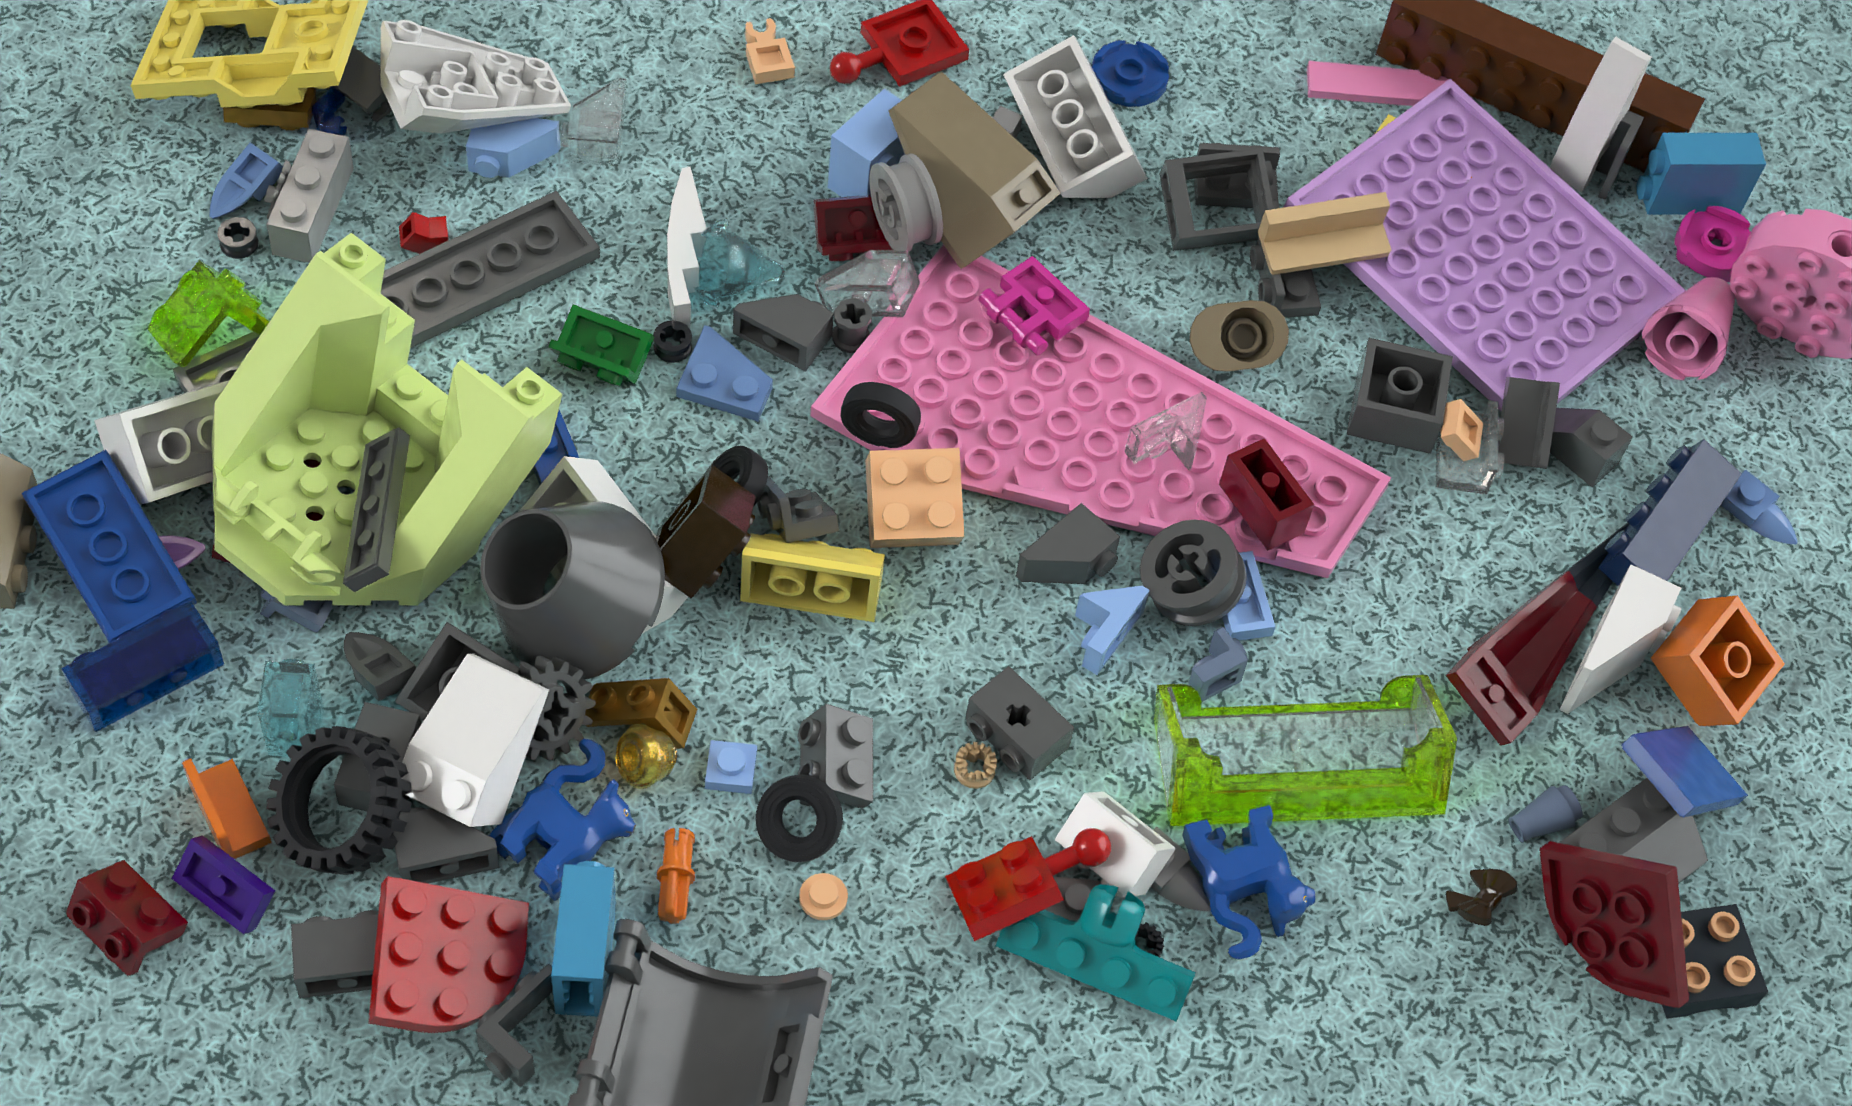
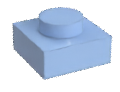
(731, 767)

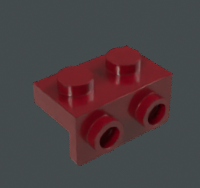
(847, 227)
(123, 915)

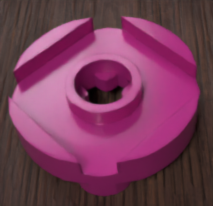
(1699, 230)

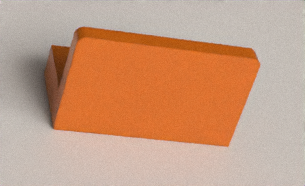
(227, 808)

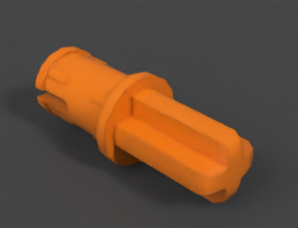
(675, 875)

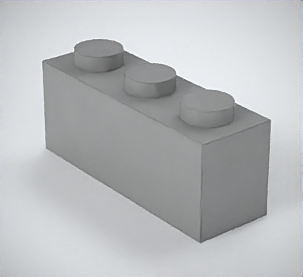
(310, 196)

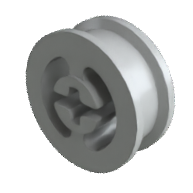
(906, 203)

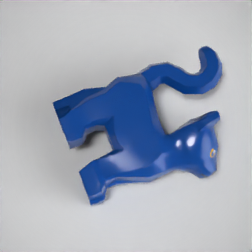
(559, 826)
(1245, 871)

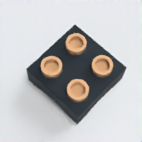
(1718, 962)

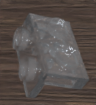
(1478, 473)

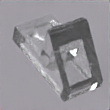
(1173, 428)

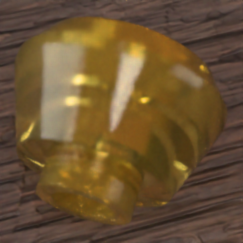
(644, 756)

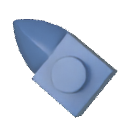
(244, 179)
(1757, 508)

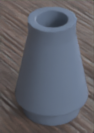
(1548, 813)

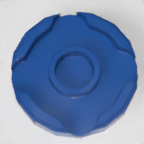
(1126, 83)

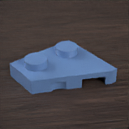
(724, 378)

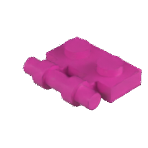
(1042, 297)

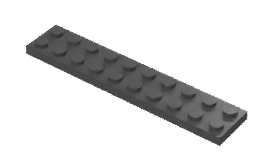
(454, 278)

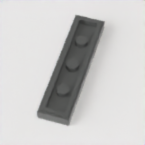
(376, 510)

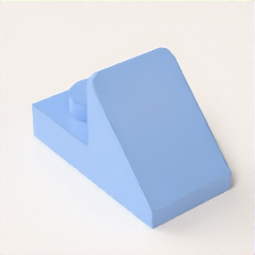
(1112, 617)

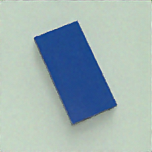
(108, 546)

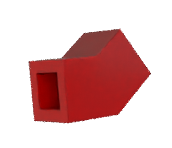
(422, 232)

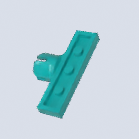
(1102, 952)

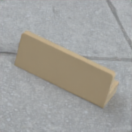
(1325, 233)

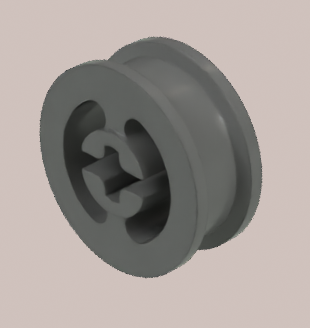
(1208, 554)

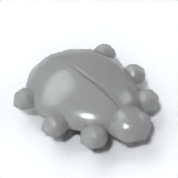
(273, 192)

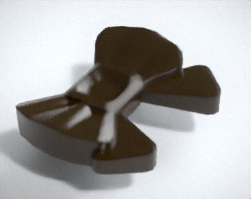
(1493, 886)

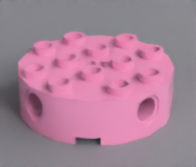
(1799, 281)

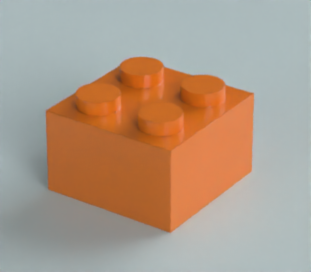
(1717, 661)

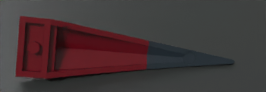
(1519, 659)

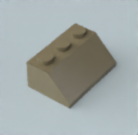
(16, 529)

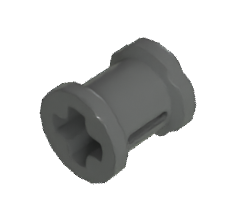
(852, 322)

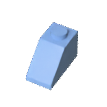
(511, 146)

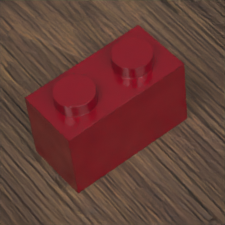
(1266, 494)

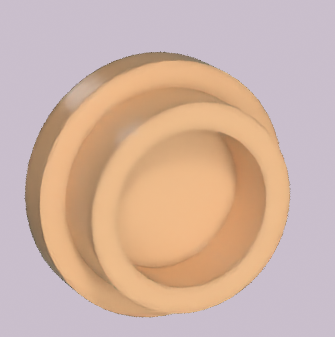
(823, 896)

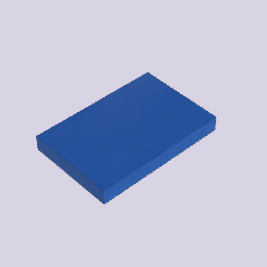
(1684, 771)

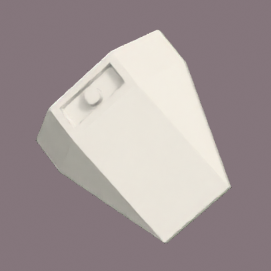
(460, 84)

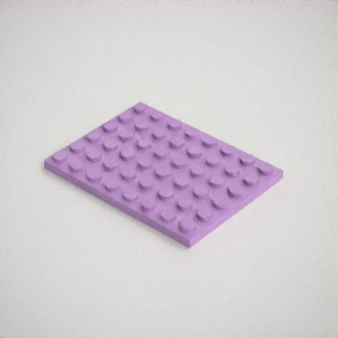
(1498, 264)

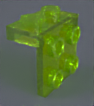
(199, 308)

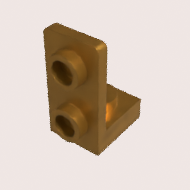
(647, 702)

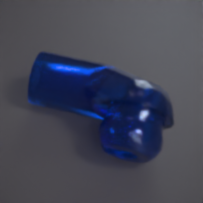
(324, 110)

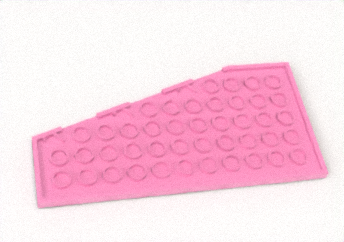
(1059, 421)

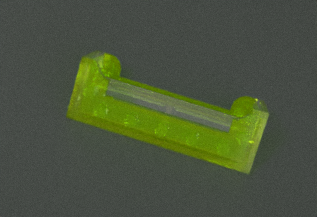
(1305, 757)

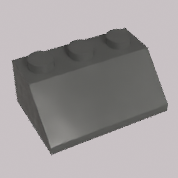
(1646, 829)

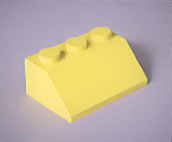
(811, 577)

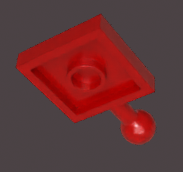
(907, 42)
(1019, 880)

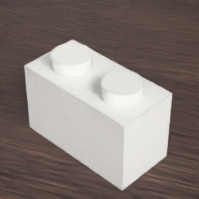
(1136, 849)

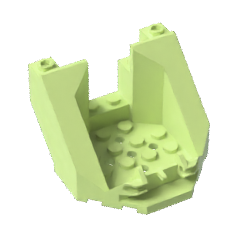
(322, 388)

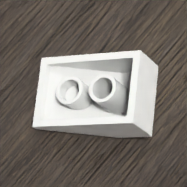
(163, 443)
(1629, 629)
(474, 742)

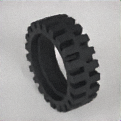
(296, 787)

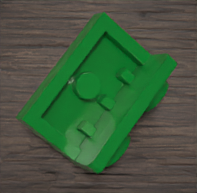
(602, 344)

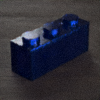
(143, 666)

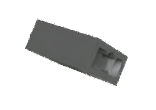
(1177, 203)

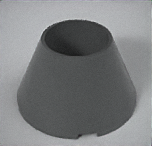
(602, 598)

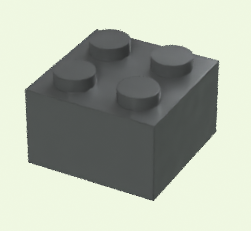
(1400, 395)

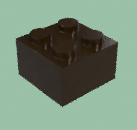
(705, 531)

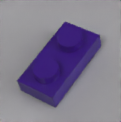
(223, 884)

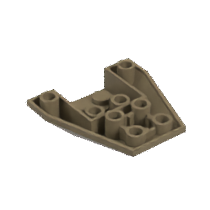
(978, 168)

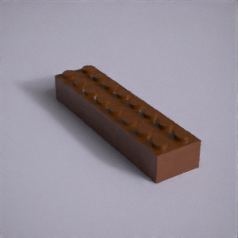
(1521, 68)

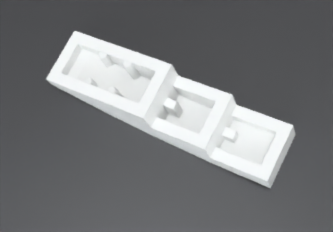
(1599, 113)
(684, 246)

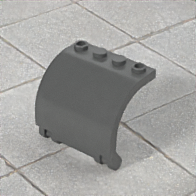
(698, 1032)

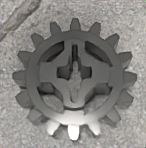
(562, 711)

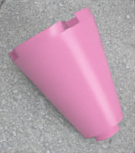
(1691, 330)

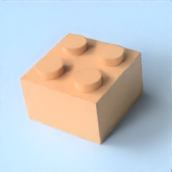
(914, 497)

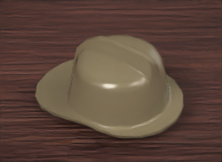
(1239, 335)

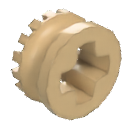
(973, 753)

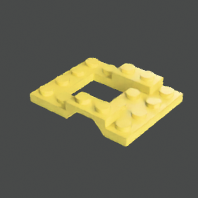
(302, 50)

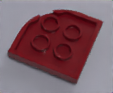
(1619, 919)

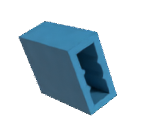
(1700, 172)
(583, 938)

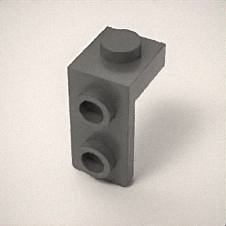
(503, 1053)

